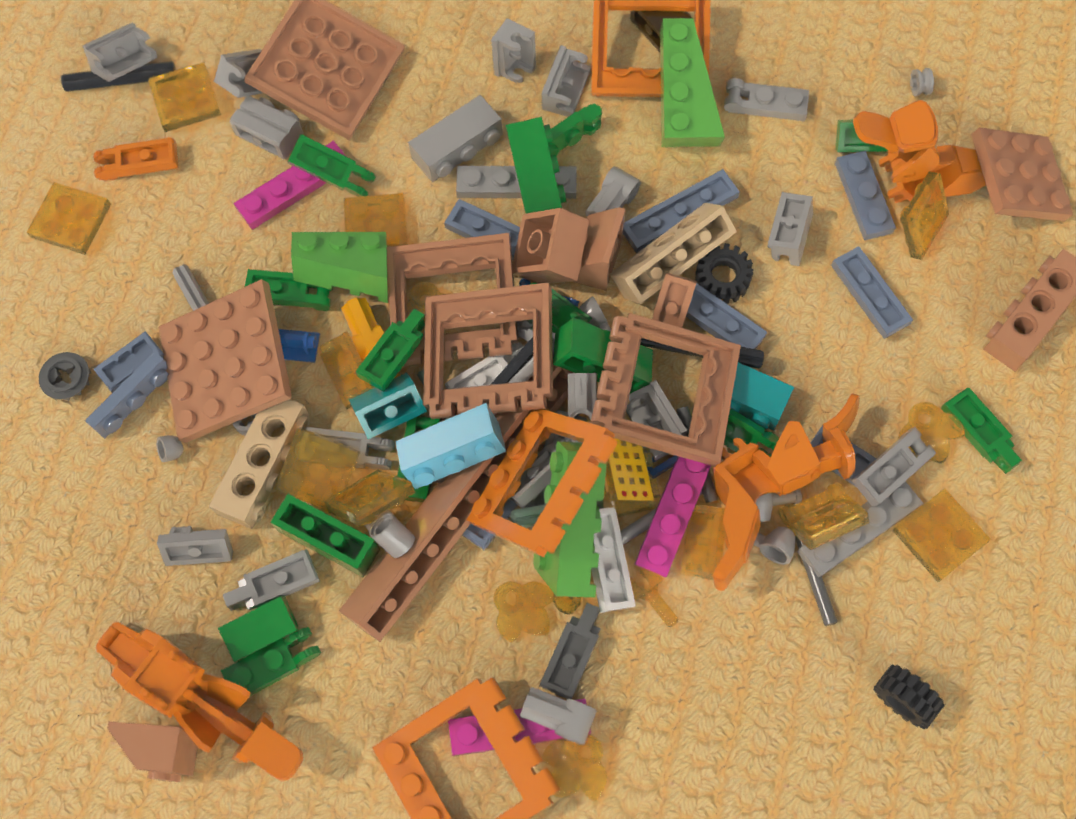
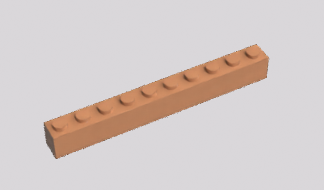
(436, 529)

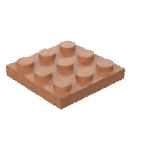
(1021, 174)

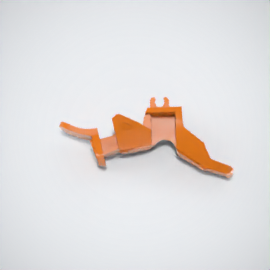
(912, 151)
(752, 473)
(201, 703)

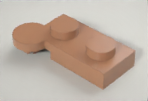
(674, 300)

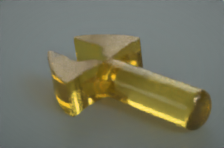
(653, 596)

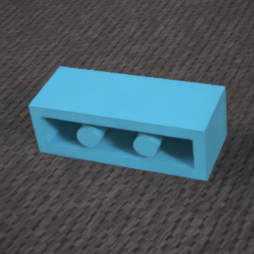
(450, 446)

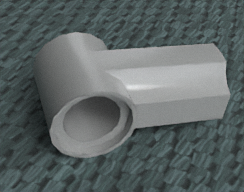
(616, 190)
(581, 394)
(391, 534)
(567, 718)

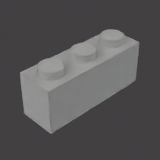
(456, 138)

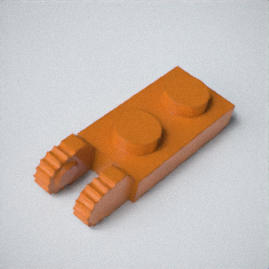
(136, 158)

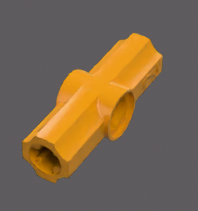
(362, 325)

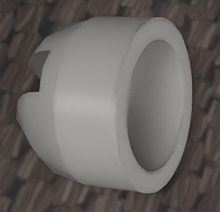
(169, 448)

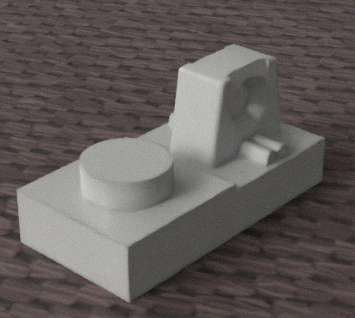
(187, 546)

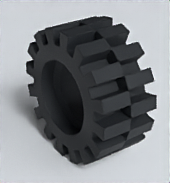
(729, 258)
(909, 696)

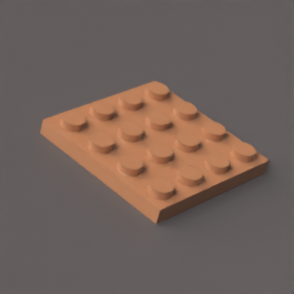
(325, 65)
(224, 362)

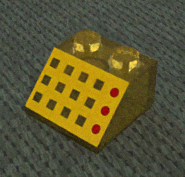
(630, 480)

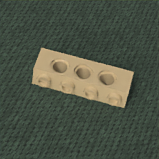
(673, 252)
(244, 470)

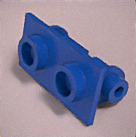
(299, 345)

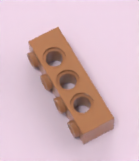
(1013, 347)

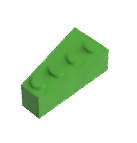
(687, 97)
(570, 565)

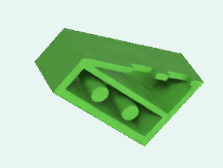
(342, 260)

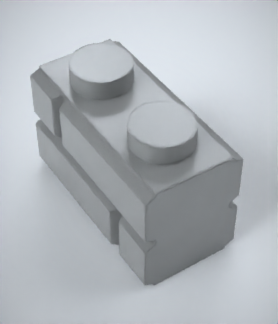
(266, 126)

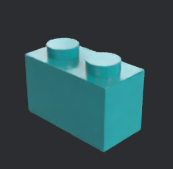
(759, 396)
(387, 409)

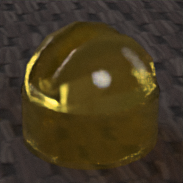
(567, 605)

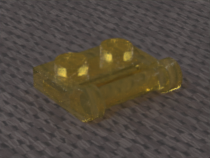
(827, 522)

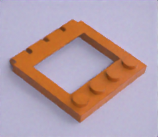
(632, 80)
(565, 501)
(500, 728)

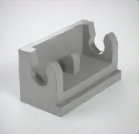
(512, 49)
(119, 52)
(232, 72)
(565, 82)
(791, 227)
(652, 408)

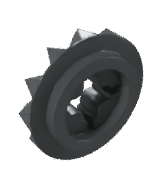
(51, 381)

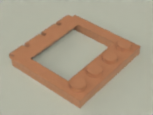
(449, 258)
(485, 308)
(712, 395)

